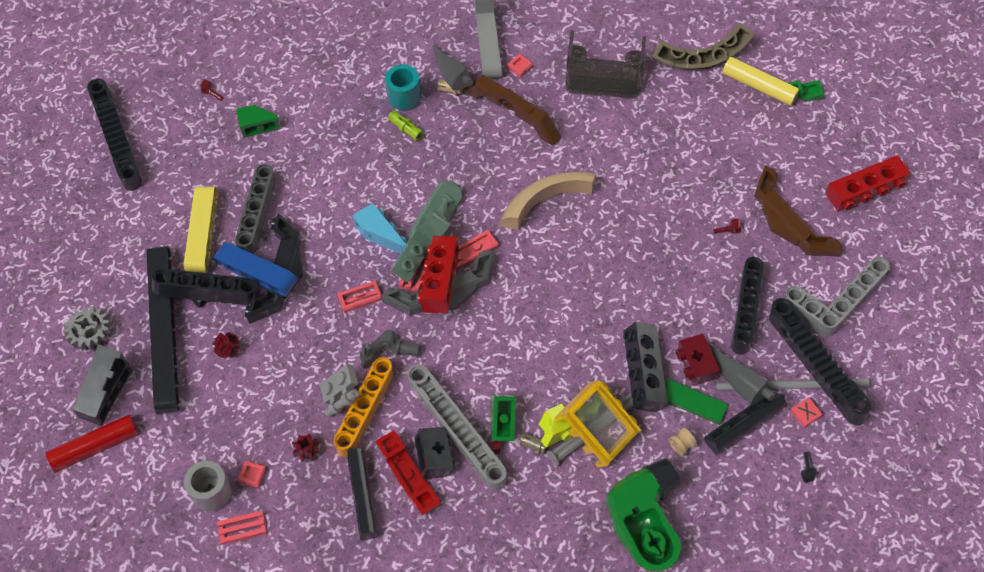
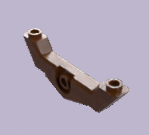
(522, 108)
(787, 223)

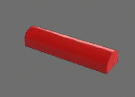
(91, 443)

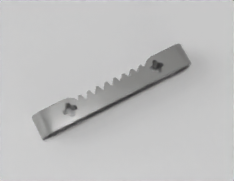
(457, 427)

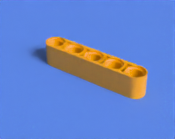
(365, 397)

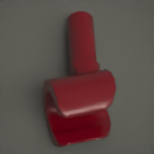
(206, 88)
(735, 227)
(494, 446)

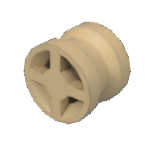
(682, 441)

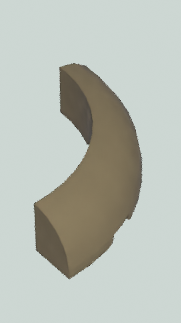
(704, 57)

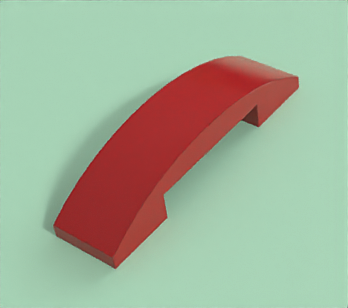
(407, 473)

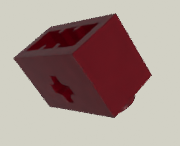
(692, 351)

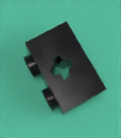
(434, 452)

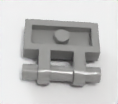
(337, 386)

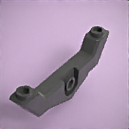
(464, 286)

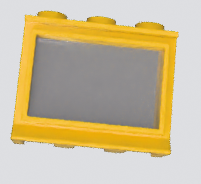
(599, 422)

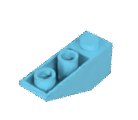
(375, 228)

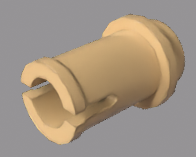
(446, 88)

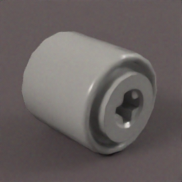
(199, 481)

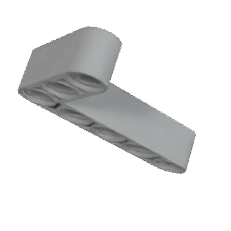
(488, 38)
(824, 314)

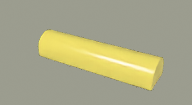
(760, 81)

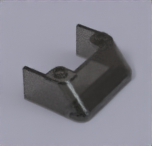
(604, 77)

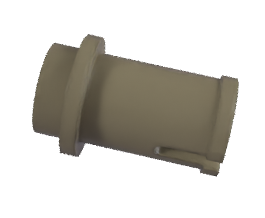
(533, 443)

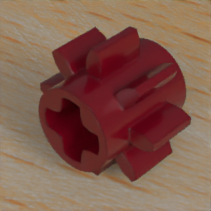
(226, 345)
(308, 452)

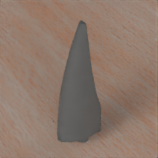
(452, 70)
(742, 379)

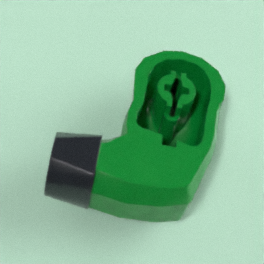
(639, 518)

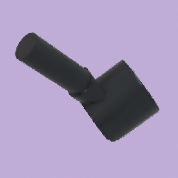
(809, 473)

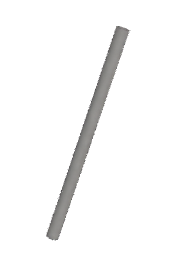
(790, 384)

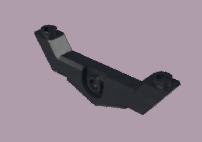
(288, 258)

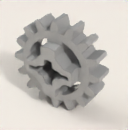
(87, 328)

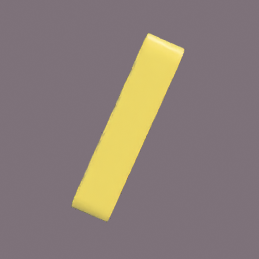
(200, 229)

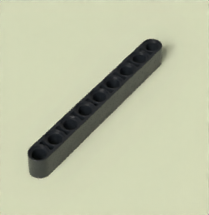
(162, 337)

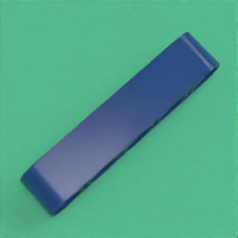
(256, 268)

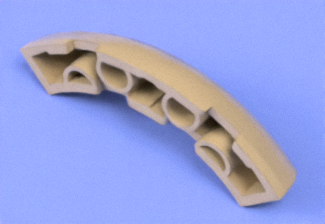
(544, 189)

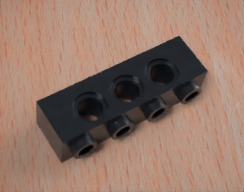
(645, 367)

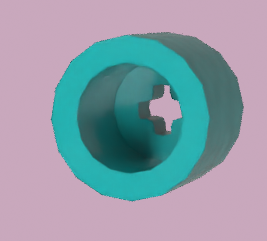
(403, 87)

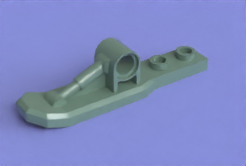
(429, 223)

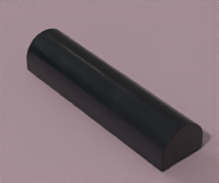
(743, 423)
(362, 494)

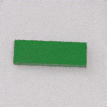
(695, 402)

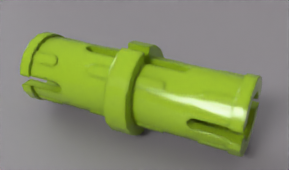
(405, 125)

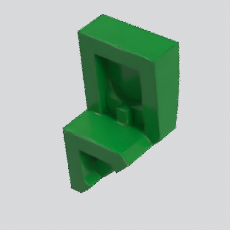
(809, 91)

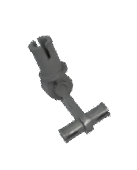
(387, 341)

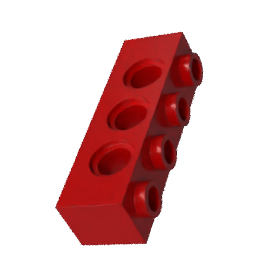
(867, 183)
(439, 274)

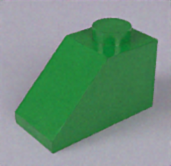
(256, 120)
(502, 417)

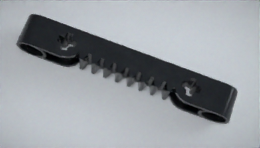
(114, 134)
(837, 386)

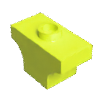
(553, 429)

